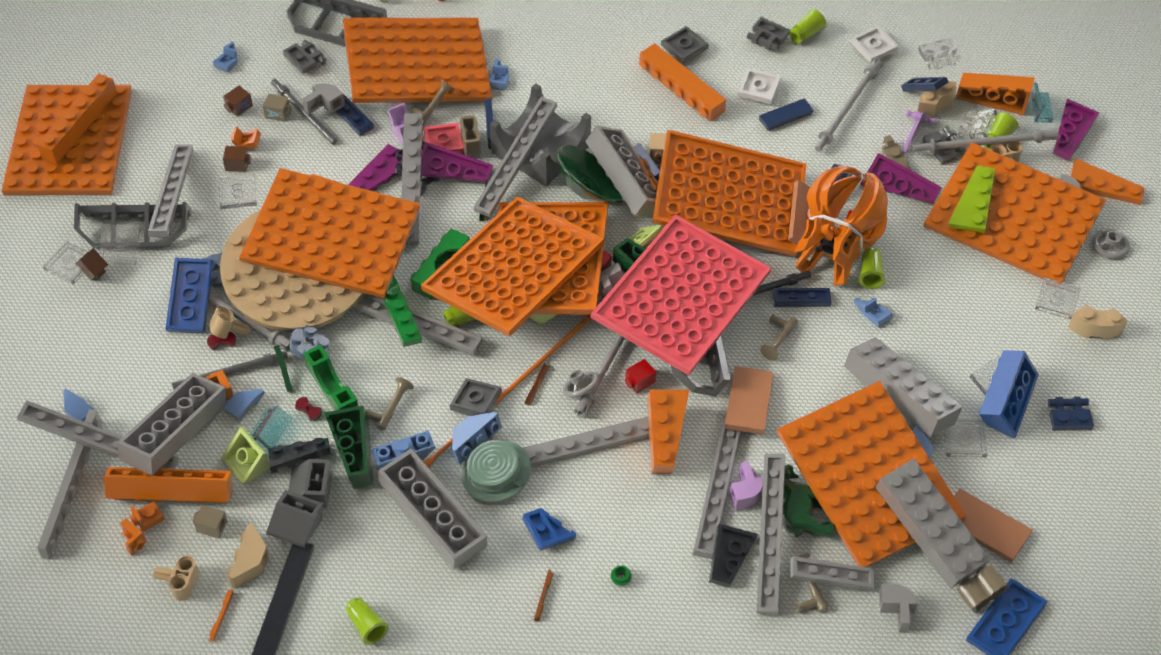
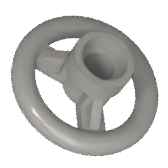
(1111, 241)
(580, 380)

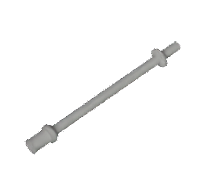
(870, 72)
(1038, 136)
(275, 337)
(589, 398)

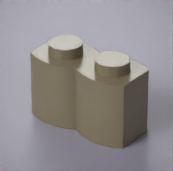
(470, 135)
(982, 588)

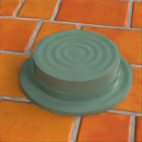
(496, 471)

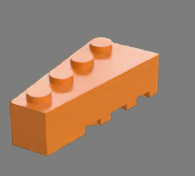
(996, 91)
(665, 423)

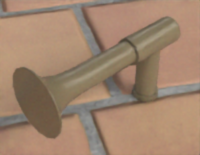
(445, 88)
(770, 351)
(403, 386)
(817, 600)

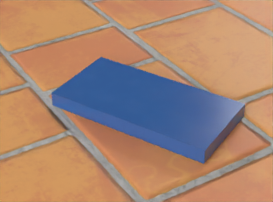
(189, 295)
(1006, 620)

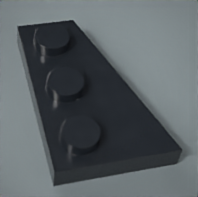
(291, 454)
(729, 553)

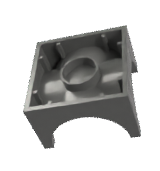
(542, 160)

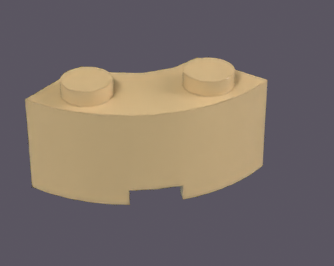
(937, 100)
(1097, 323)

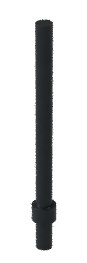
(791, 279)

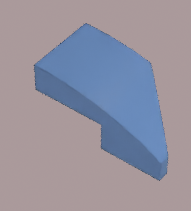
(227, 59)
(500, 76)
(874, 312)
(242, 401)
(75, 406)

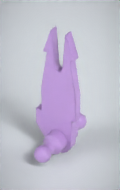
(919, 117)

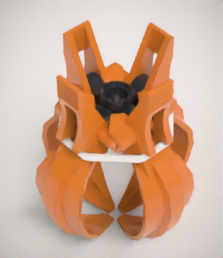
(855, 233)

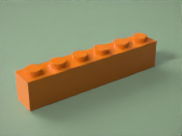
(682, 82)
(77, 119)
(168, 484)

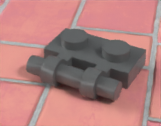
(770, 30)
(300, 58)
(945, 155)

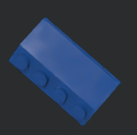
(1009, 392)

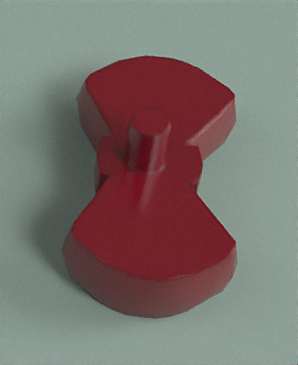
(214, 341)
(303, 404)

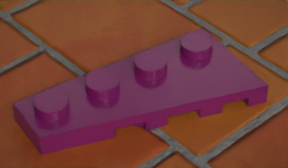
(1073, 128)
(447, 164)
(378, 170)
(903, 181)

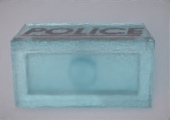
(1040, 105)
(271, 426)

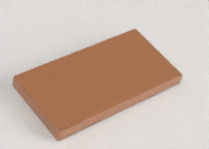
(798, 212)
(749, 400)
(992, 527)

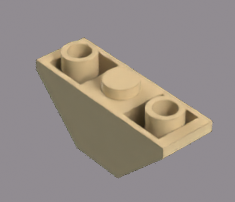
(249, 558)

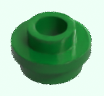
(621, 570)

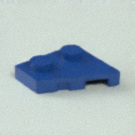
(546, 530)

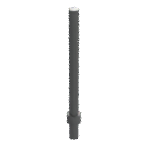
(284, 91)
(267, 359)

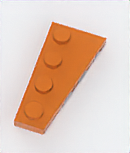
(1105, 183)

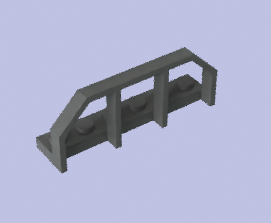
(347, 7)
(125, 212)
(718, 368)

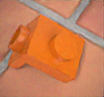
(248, 139)

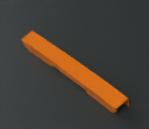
(216, 626)

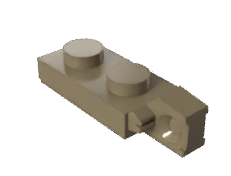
(894, 152)

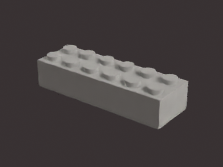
(622, 166)
(910, 390)
(171, 424)
(432, 509)
(932, 523)

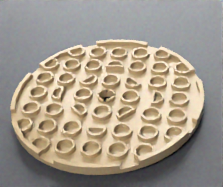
(276, 297)

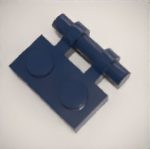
(1073, 418)

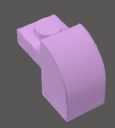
(397, 119)
(749, 490)

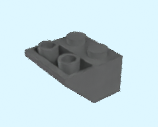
(312, 480)
(295, 518)

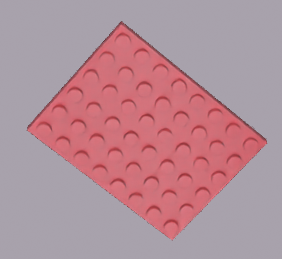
(681, 294)

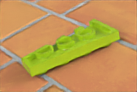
(974, 204)

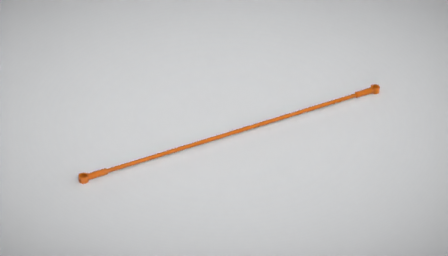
(429, 461)

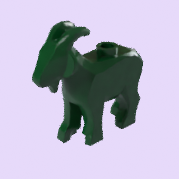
(798, 508)

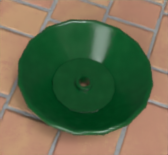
(586, 175)

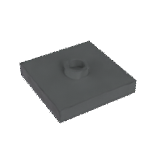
(684, 44)
(475, 397)

